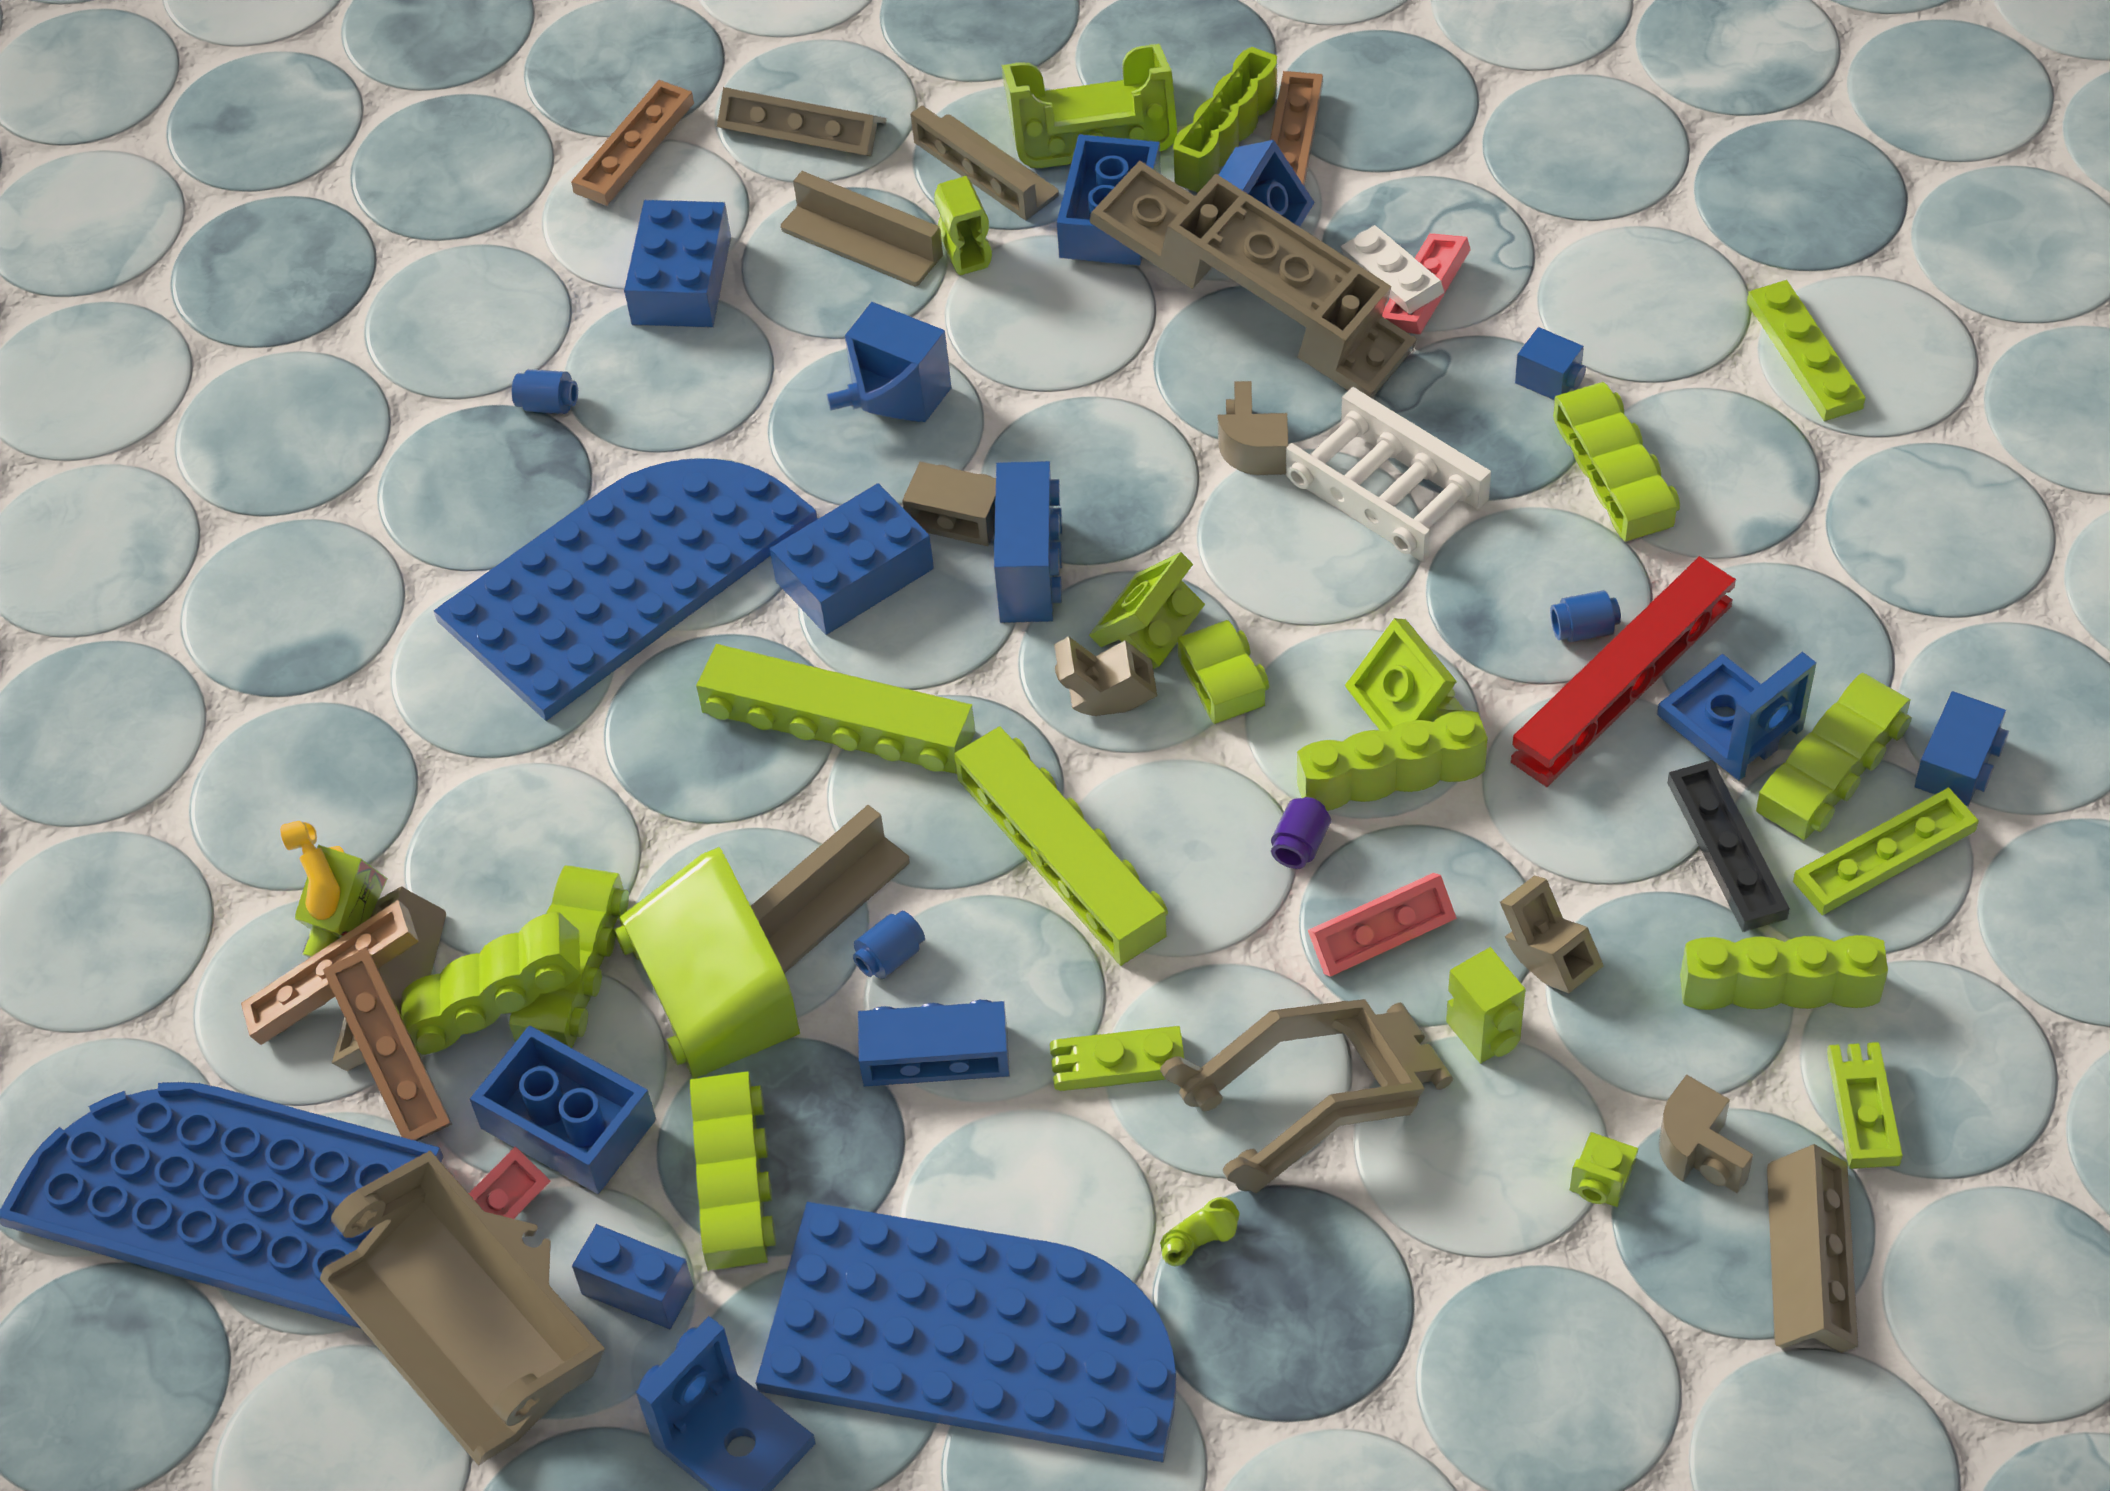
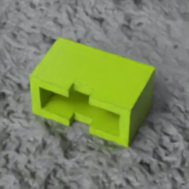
(1485, 1005)

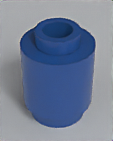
(544, 391)
(1585, 616)
(888, 945)

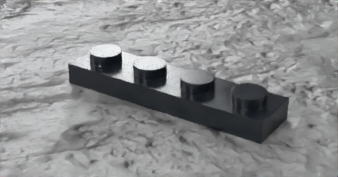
(1728, 846)

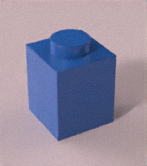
(1550, 364)

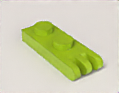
(1113, 1057)
(1864, 1107)

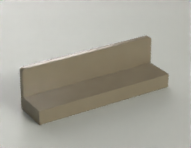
(798, 121)
(982, 163)
(863, 230)
(828, 887)
(404, 968)
(1811, 1250)

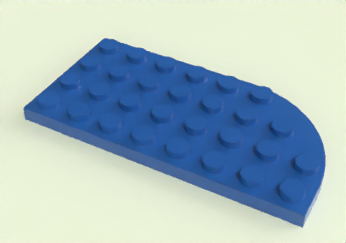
(620, 574)
(208, 1189)
(970, 1333)

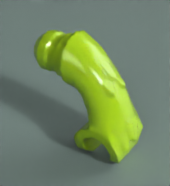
(1212, 1222)

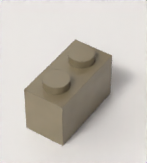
(952, 503)

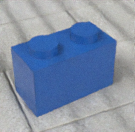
(1962, 747)
(633, 1276)

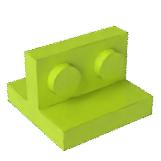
(1152, 610)
(1402, 680)

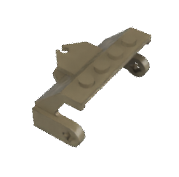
(459, 1305)

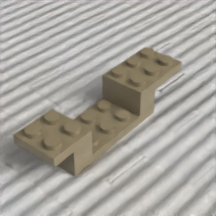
(1268, 257)

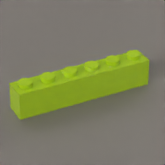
(835, 708)
(1062, 845)

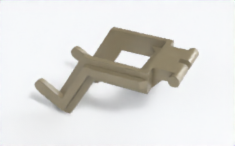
(1384, 1041)

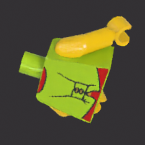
(337, 889)

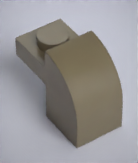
(1249, 440)
(1105, 682)
(1544, 941)
(1692, 1137)

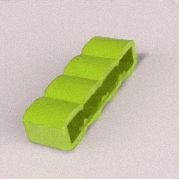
(1225, 118)
(1615, 461)
(1833, 757)
(1403, 760)
(592, 904)
(1797, 972)
(490, 983)
(729, 1171)

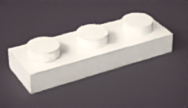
(1380, 255)

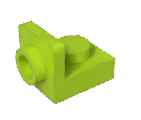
(1603, 1170)

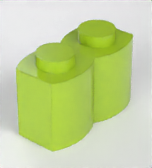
(963, 225)
(1222, 671)

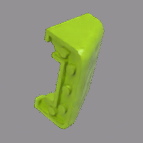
(1132, 108)
(710, 966)

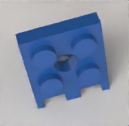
(1761, 710)
(702, 1404)

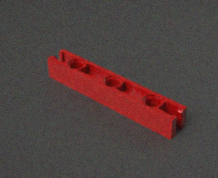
(1622, 671)

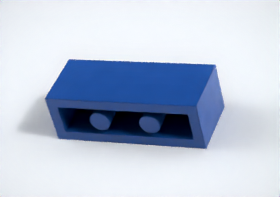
(933, 1043)

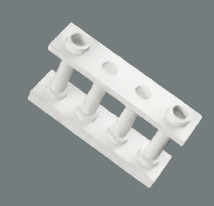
(1397, 439)

